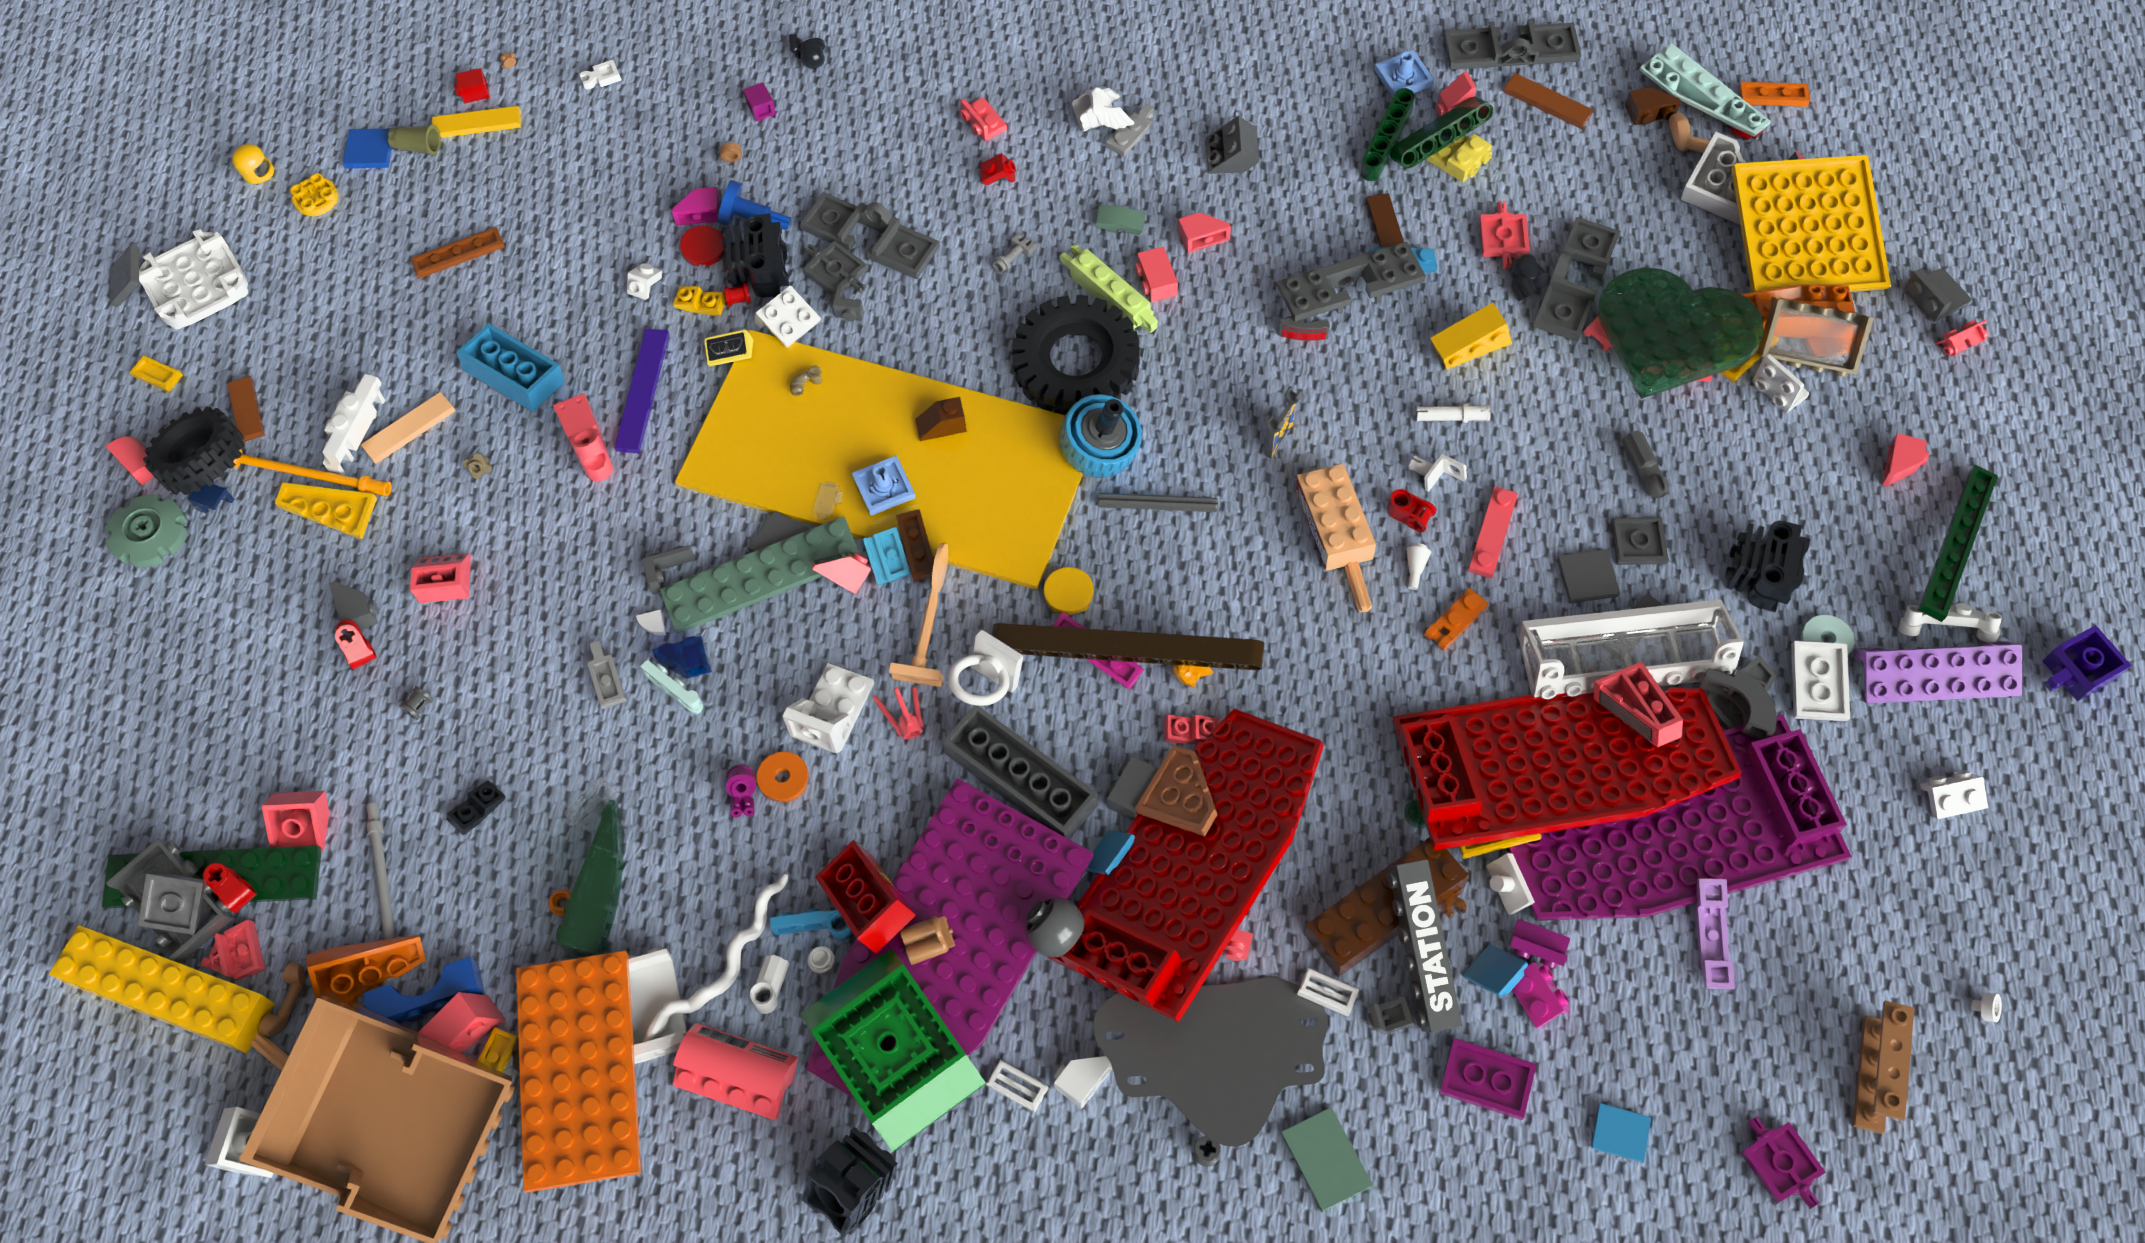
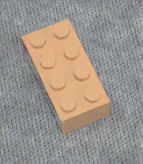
(1335, 517)

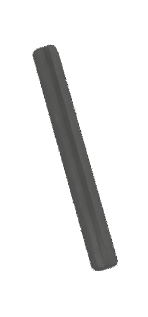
(1158, 502)

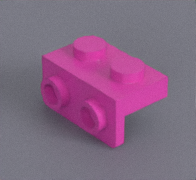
(1540, 995)

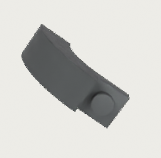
(1749, 696)

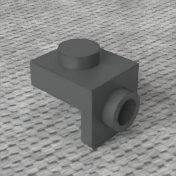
(846, 308)
(1391, 1015)

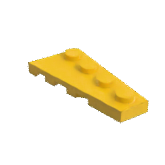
(331, 507)

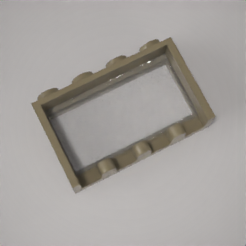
(1815, 336)

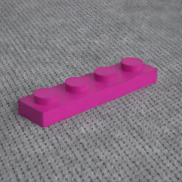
(1123, 672)

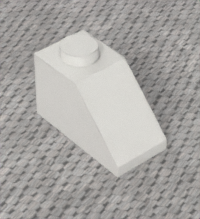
(1081, 1078)

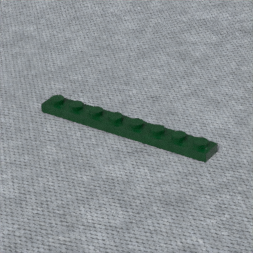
(1957, 543)

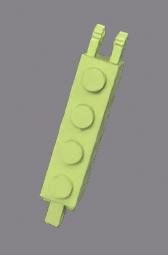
(1107, 285)

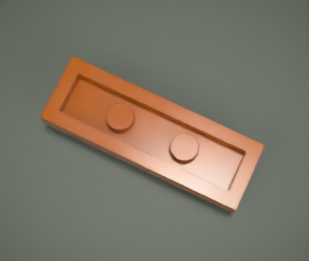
(1775, 93)

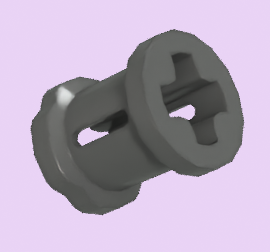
(416, 703)
(1213, 1157)

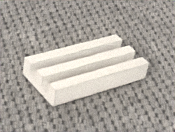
(1324, 1001)
(1009, 1094)

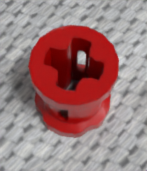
(737, 294)

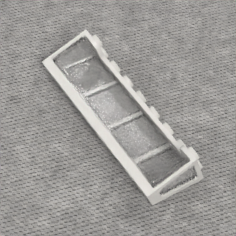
(1670, 640)

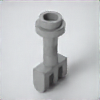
(1020, 245)

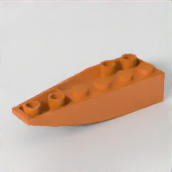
(1827, 296)

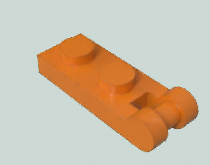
(1456, 619)

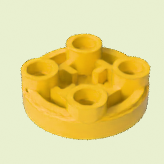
(314, 195)
(1068, 591)

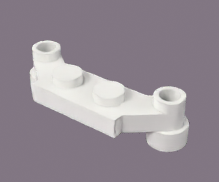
(1958, 615)

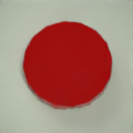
(702, 245)

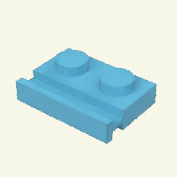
(887, 556)

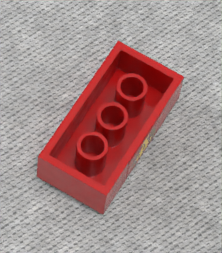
(865, 896)

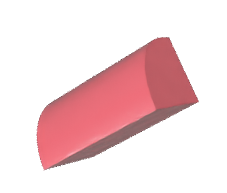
(130, 454)

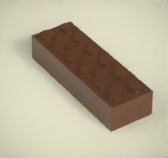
(1366, 916)

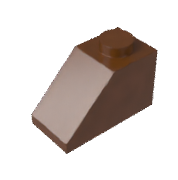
(941, 419)

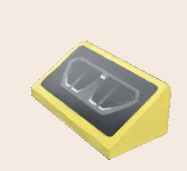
(728, 347)

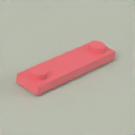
(1493, 532)

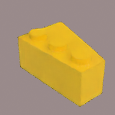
(1472, 337)

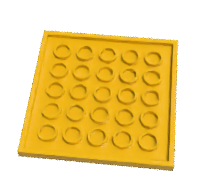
(1811, 223)

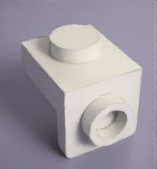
(641, 279)

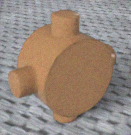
(508, 60)

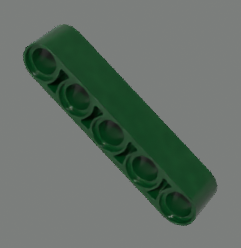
(1441, 132)
(1387, 134)

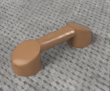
(274, 1024)

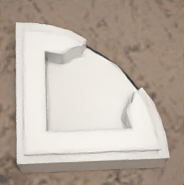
(652, 622)

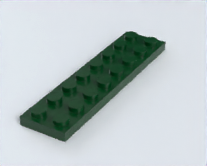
(272, 872)

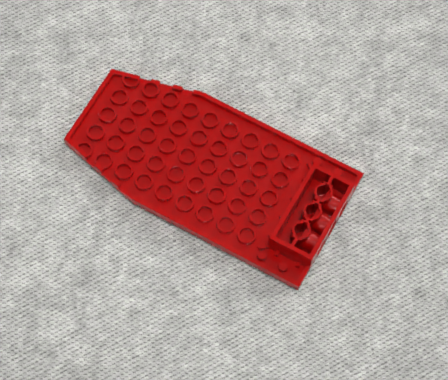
(1553, 765)
(1181, 894)

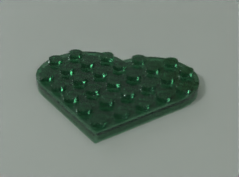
(1673, 332)

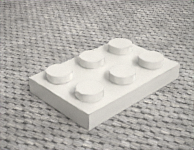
(1820, 681)

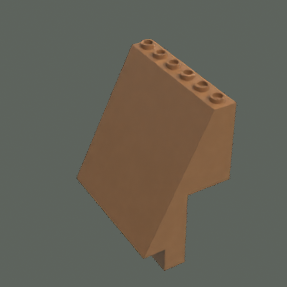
(379, 1119)

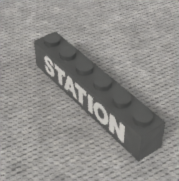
(1424, 946)

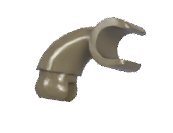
(799, 381)

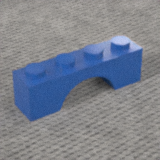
(456, 977)

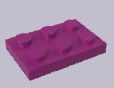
(1488, 1079)

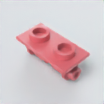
(1954, 340)

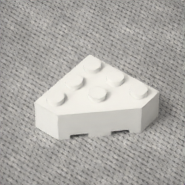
(1712, 180)

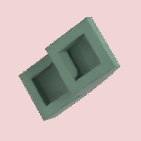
(1115, 217)

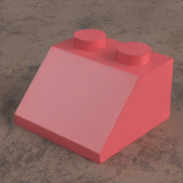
(296, 819)

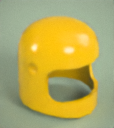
(246, 159)

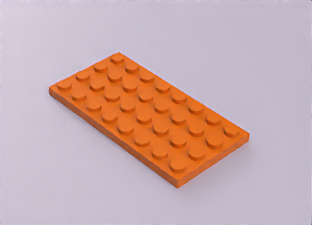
(577, 1072)

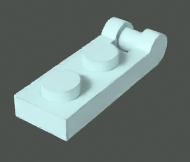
(673, 687)

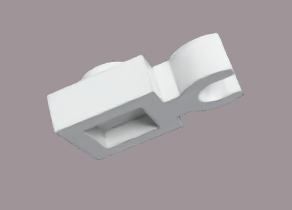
(603, 73)

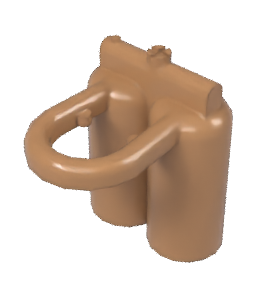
(927, 939)

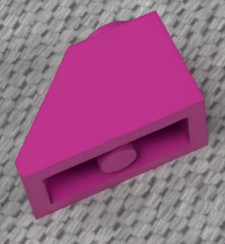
(698, 207)

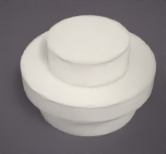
(821, 960)

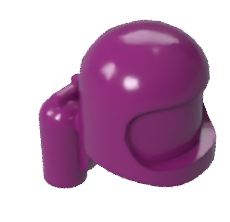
(741, 786)

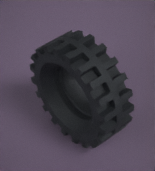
(170, 450)

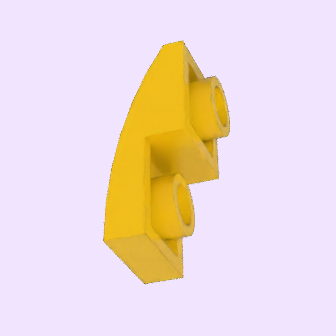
(696, 301)

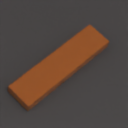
(1548, 100)
(457, 252)

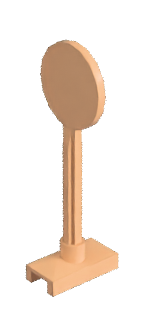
(917, 671)

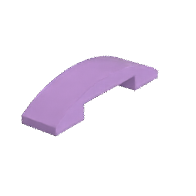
(1712, 934)

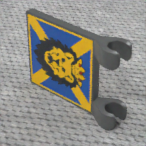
(1279, 428)

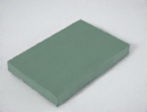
(1326, 1159)

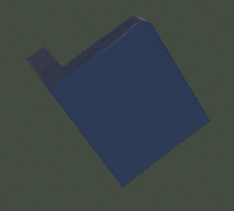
(209, 497)

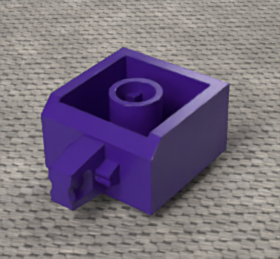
(2085, 664)

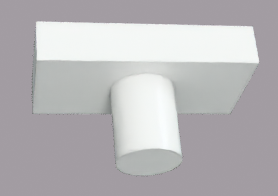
(1509, 883)

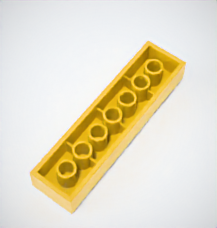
(162, 989)

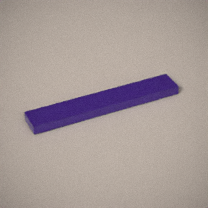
(642, 391)

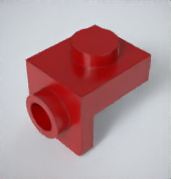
(997, 168)

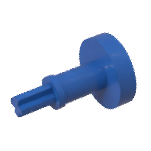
(733, 205)

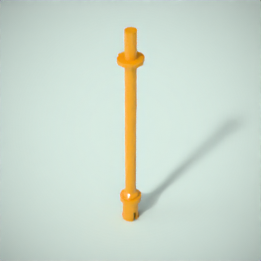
(364, 484)

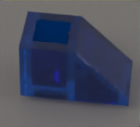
(685, 657)

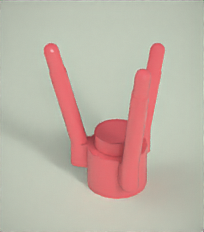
(909, 725)

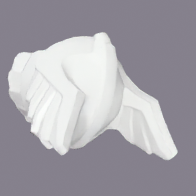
(1096, 110)

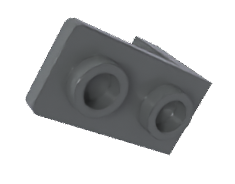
(657, 562)

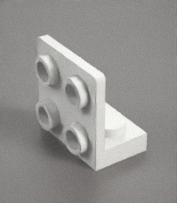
(787, 316)
(1779, 384)

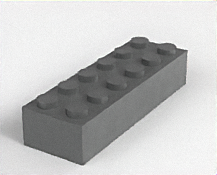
(1020, 772)

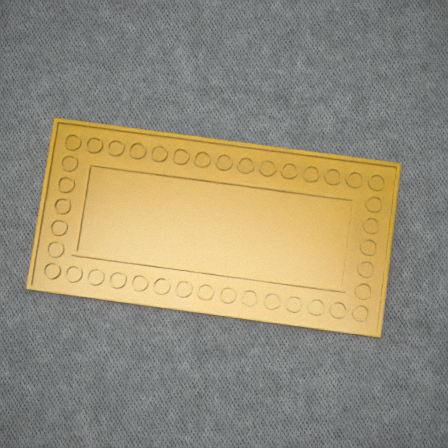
(983, 492)

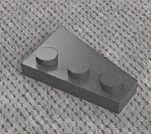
(1727, 711)

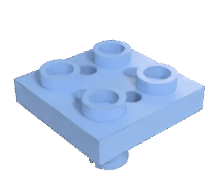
(1402, 70)
(881, 478)

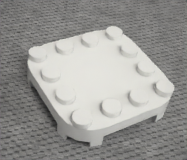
(193, 279)

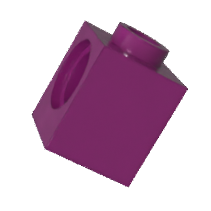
(759, 101)

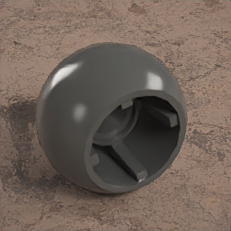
(1054, 926)

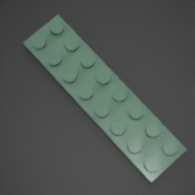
(754, 576)

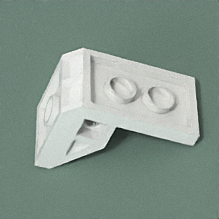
(831, 710)

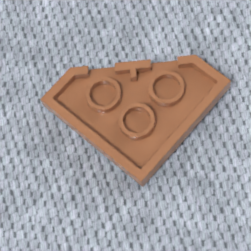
(1179, 793)

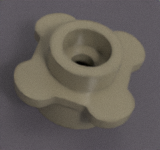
(482, 461)

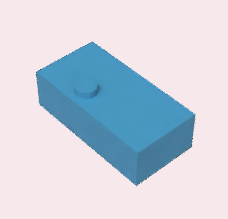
(510, 367)

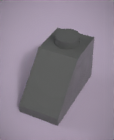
(354, 605)

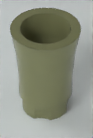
(416, 139)

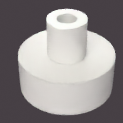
(1989, 1007)

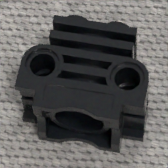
(759, 256)
(1769, 563)
(849, 1181)

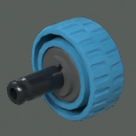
(1100, 436)

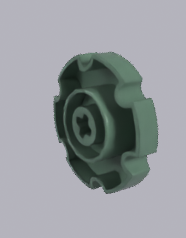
(146, 531)

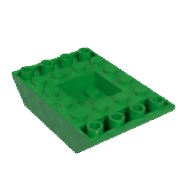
(900, 1087)

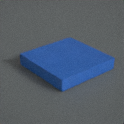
(367, 149)

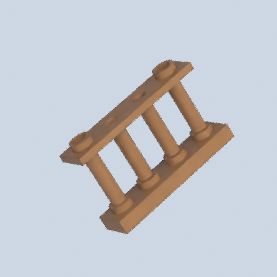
(1883, 1067)

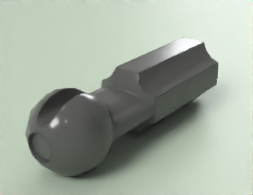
(1646, 464)

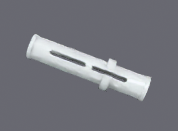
(1453, 413)

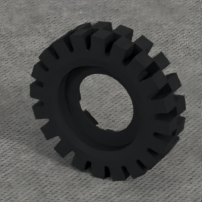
(1037, 337)

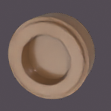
(730, 152)

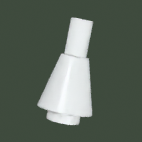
(1417, 559)

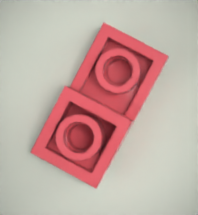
(1188, 730)

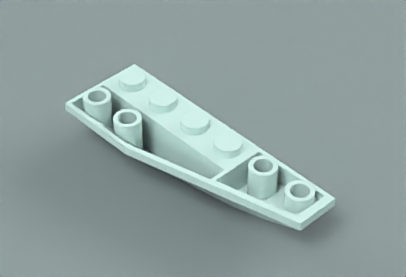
(1697, 87)

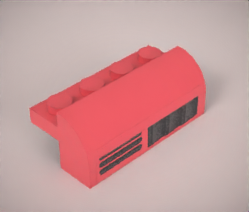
(734, 1070)

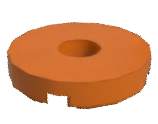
(786, 790)

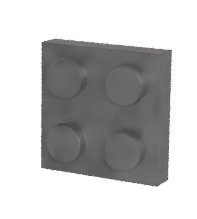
(171, 903)

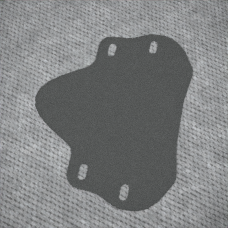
(1223, 1055)

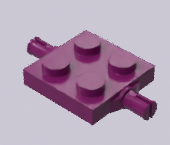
(1783, 1162)

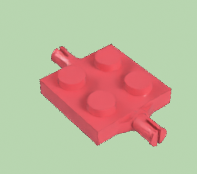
(1504, 234)

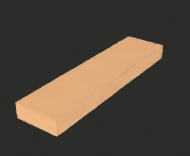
(407, 427)

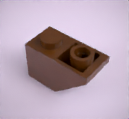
(1650, 105)

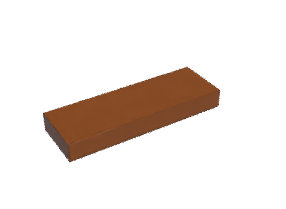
(246, 408)

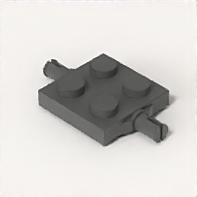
(835, 268)

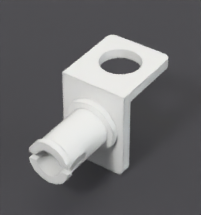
(1434, 471)

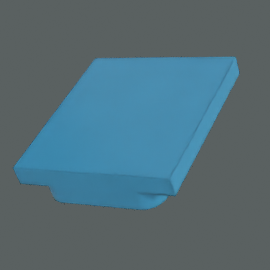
(1110, 851)
(1496, 970)
(1621, 1133)

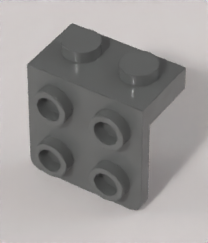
(1936, 293)

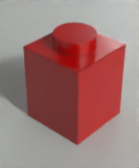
(472, 85)

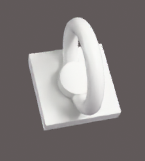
(992, 660)

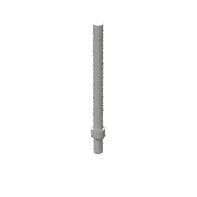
(375, 830)

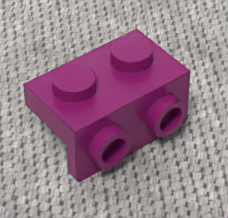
(1539, 942)

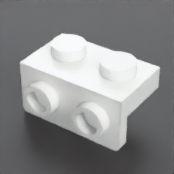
(1955, 794)

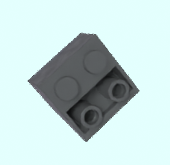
(1232, 147)

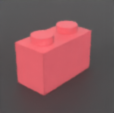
(1156, 274)

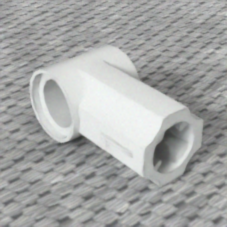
(769, 982)

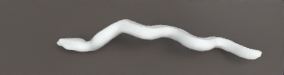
(733, 963)

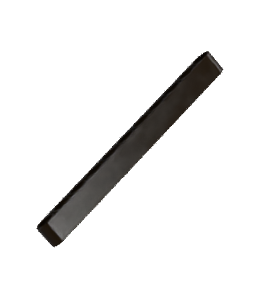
(1132, 646)

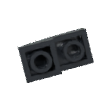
(476, 808)

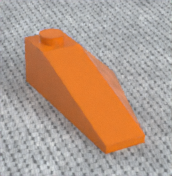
(358, 968)

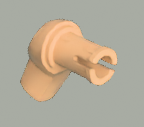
(1682, 137)

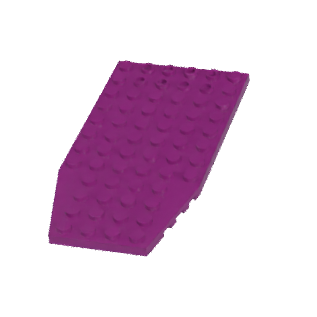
(1748, 831)
(983, 873)

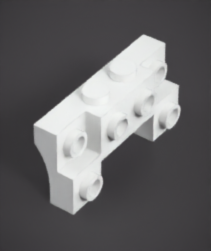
(351, 422)

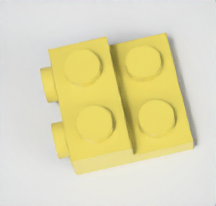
(1463, 157)

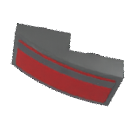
(1299, 330)

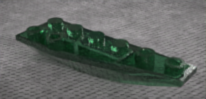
(596, 891)

